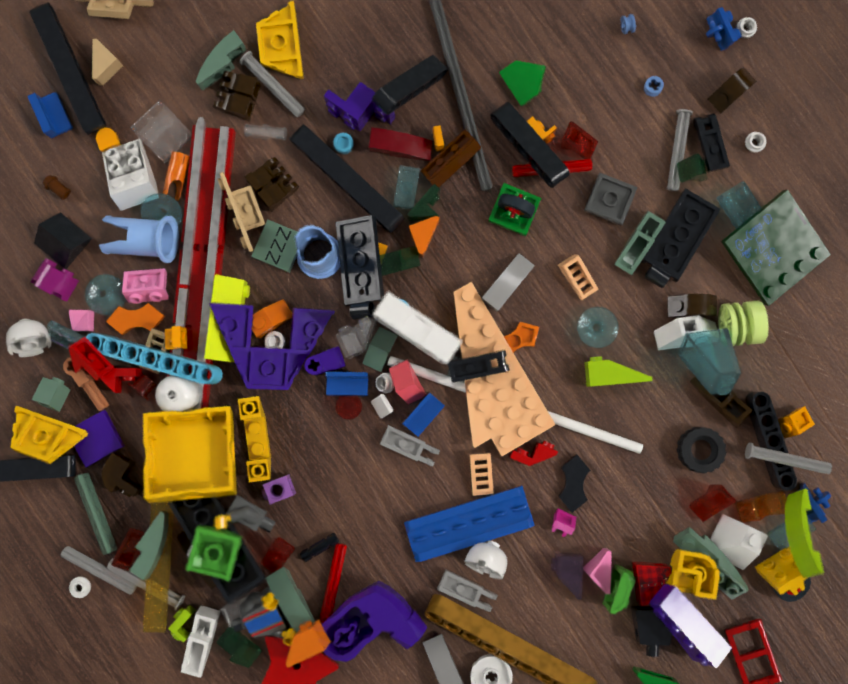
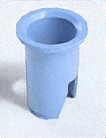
(145, 238)
(324, 267)

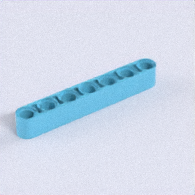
(162, 359)

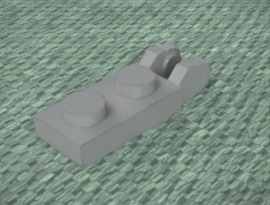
(407, 445)
(465, 590)

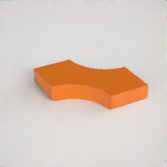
(125, 320)
(522, 336)

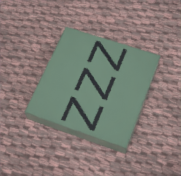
(276, 246)

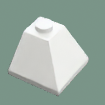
(738, 541)

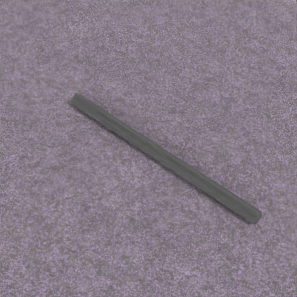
(460, 91)

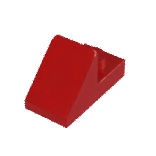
(87, 357)
(117, 375)

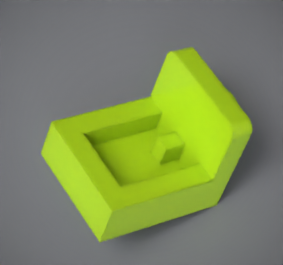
(177, 629)

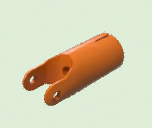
(176, 172)

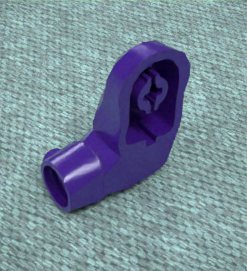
(366, 616)

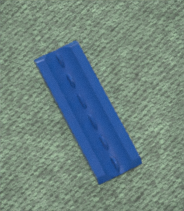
(469, 524)

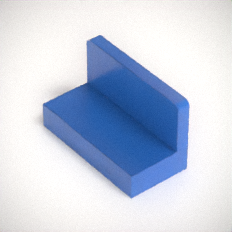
(50, 114)
(347, 383)
(423, 414)

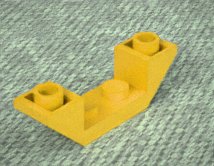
(257, 439)

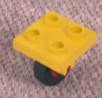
(784, 576)

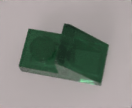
(692, 169)
(421, 210)
(399, 260)
(239, 647)

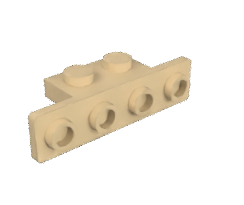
(114, 8)
(245, 208)

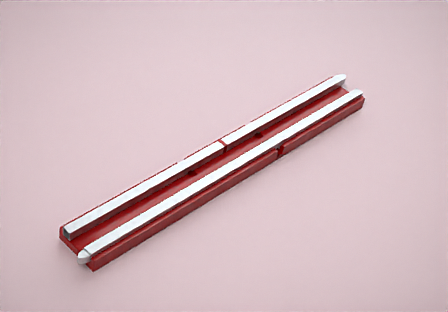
(202, 239)

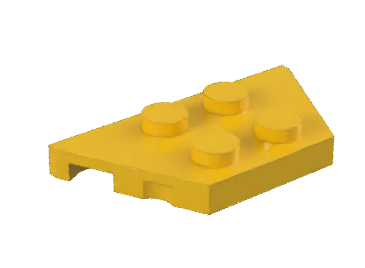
(280, 42)
(43, 436)

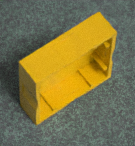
(189, 454)

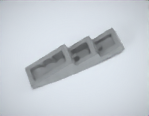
(442, 661)

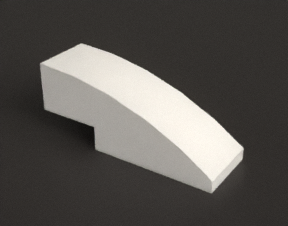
(200, 641)

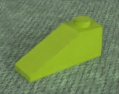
(607, 372)

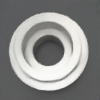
(748, 22)
(759, 137)
(384, 383)
(86, 587)

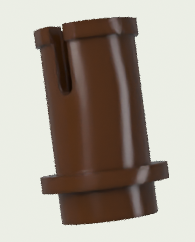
(52, 183)

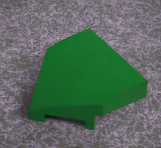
(523, 80)

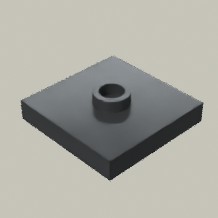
(610, 199)

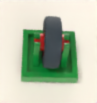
(514, 209)

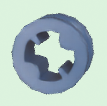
(628, 24)
(657, 81)

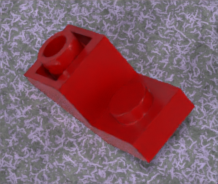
(540, 453)

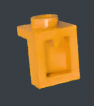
(540, 130)
(176, 338)
(795, 422)

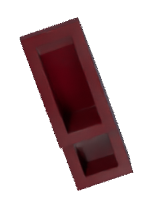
(400, 144)

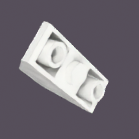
(673, 333)

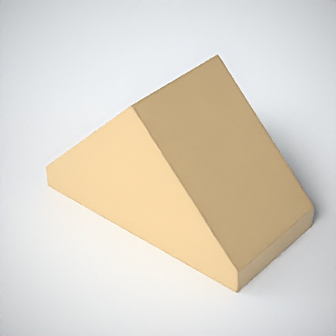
(103, 63)

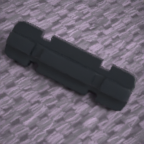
(319, 547)

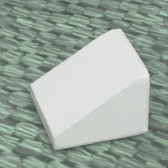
(382, 405)

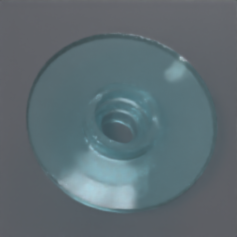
(152, 207)
(113, 298)
(607, 323)

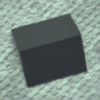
(61, 239)

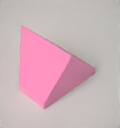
(600, 569)

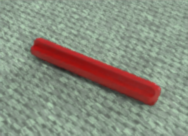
(573, 166)
(333, 582)

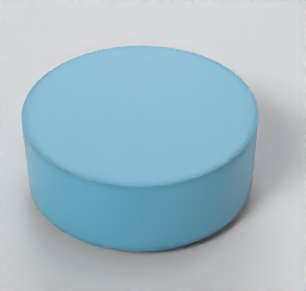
(343, 143)

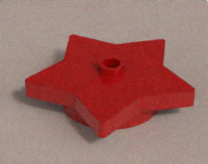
(309, 672)

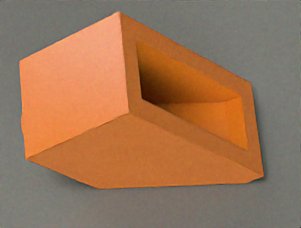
(270, 318)
(307, 642)

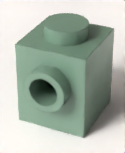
(51, 393)

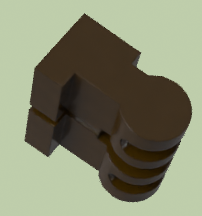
(242, 102)
(270, 193)

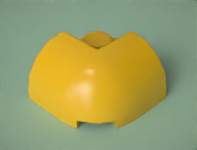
(694, 573)

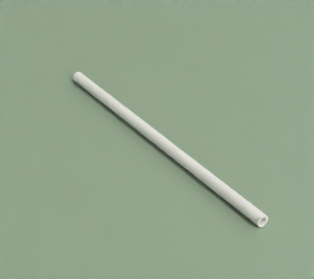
(558, 419)

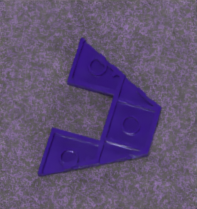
(269, 366)

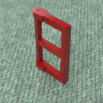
(757, 623)

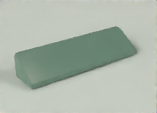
(95, 513)

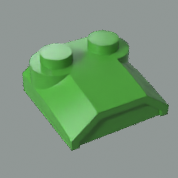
(214, 552)
(621, 584)

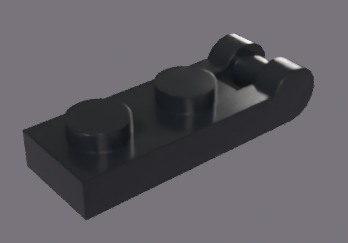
(711, 143)
(477, 366)

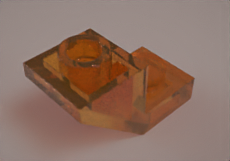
(761, 506)

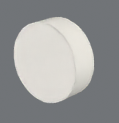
(274, 339)

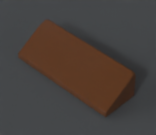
(451, 158)

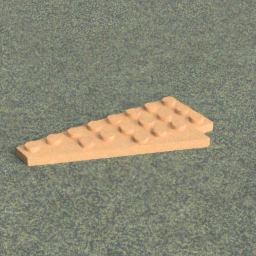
(499, 404)

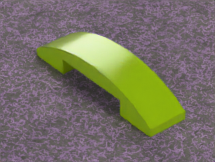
(799, 535)

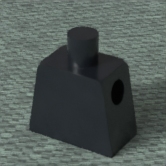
(650, 630)

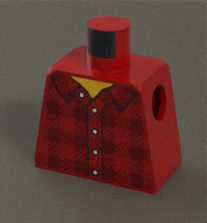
(649, 579)

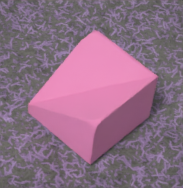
(82, 320)

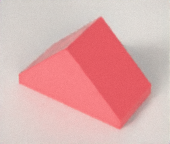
(406, 382)

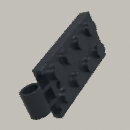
(679, 238)
(360, 265)

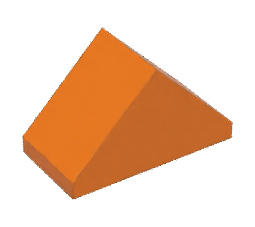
(423, 232)

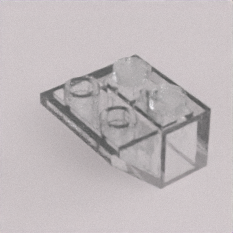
(161, 131)
(356, 339)

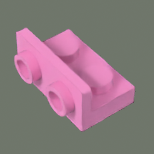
(145, 286)

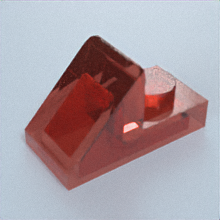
(579, 141)
(712, 502)
(127, 553)
(277, 555)

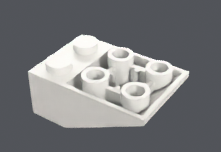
(129, 174)

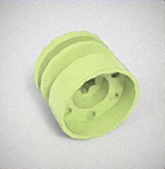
(744, 322)

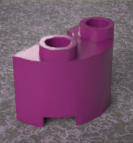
(54, 281)

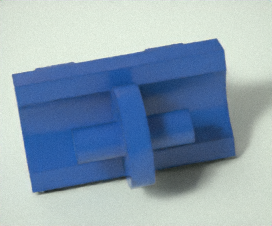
(721, 28)
(816, 512)

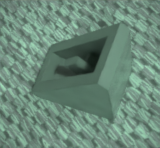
(379, 349)

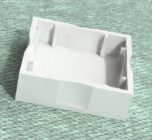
(416, 329)

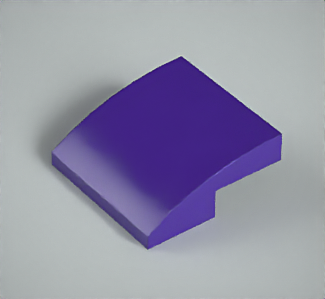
(101, 439)

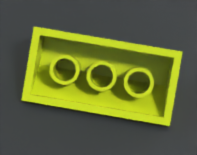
(224, 291)

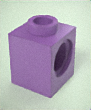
(286, 484)

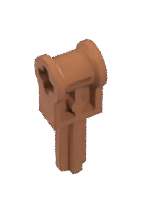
(85, 380)

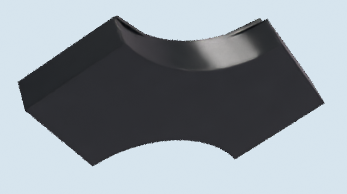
(573, 492)

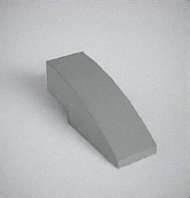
(507, 282)

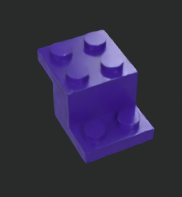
(357, 108)

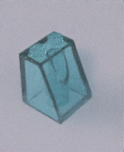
(711, 359)

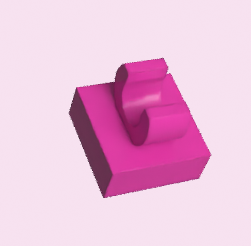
(564, 522)

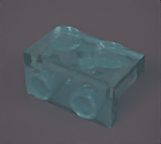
(739, 204)

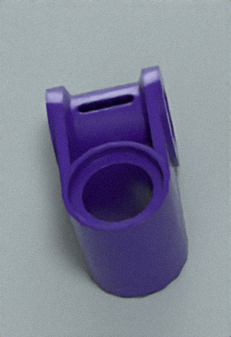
(329, 361)

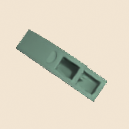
(729, 579)

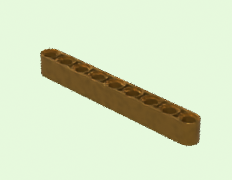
(502, 643)

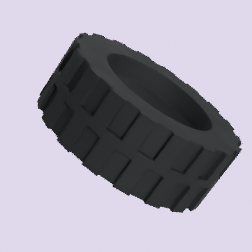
(717, 449)

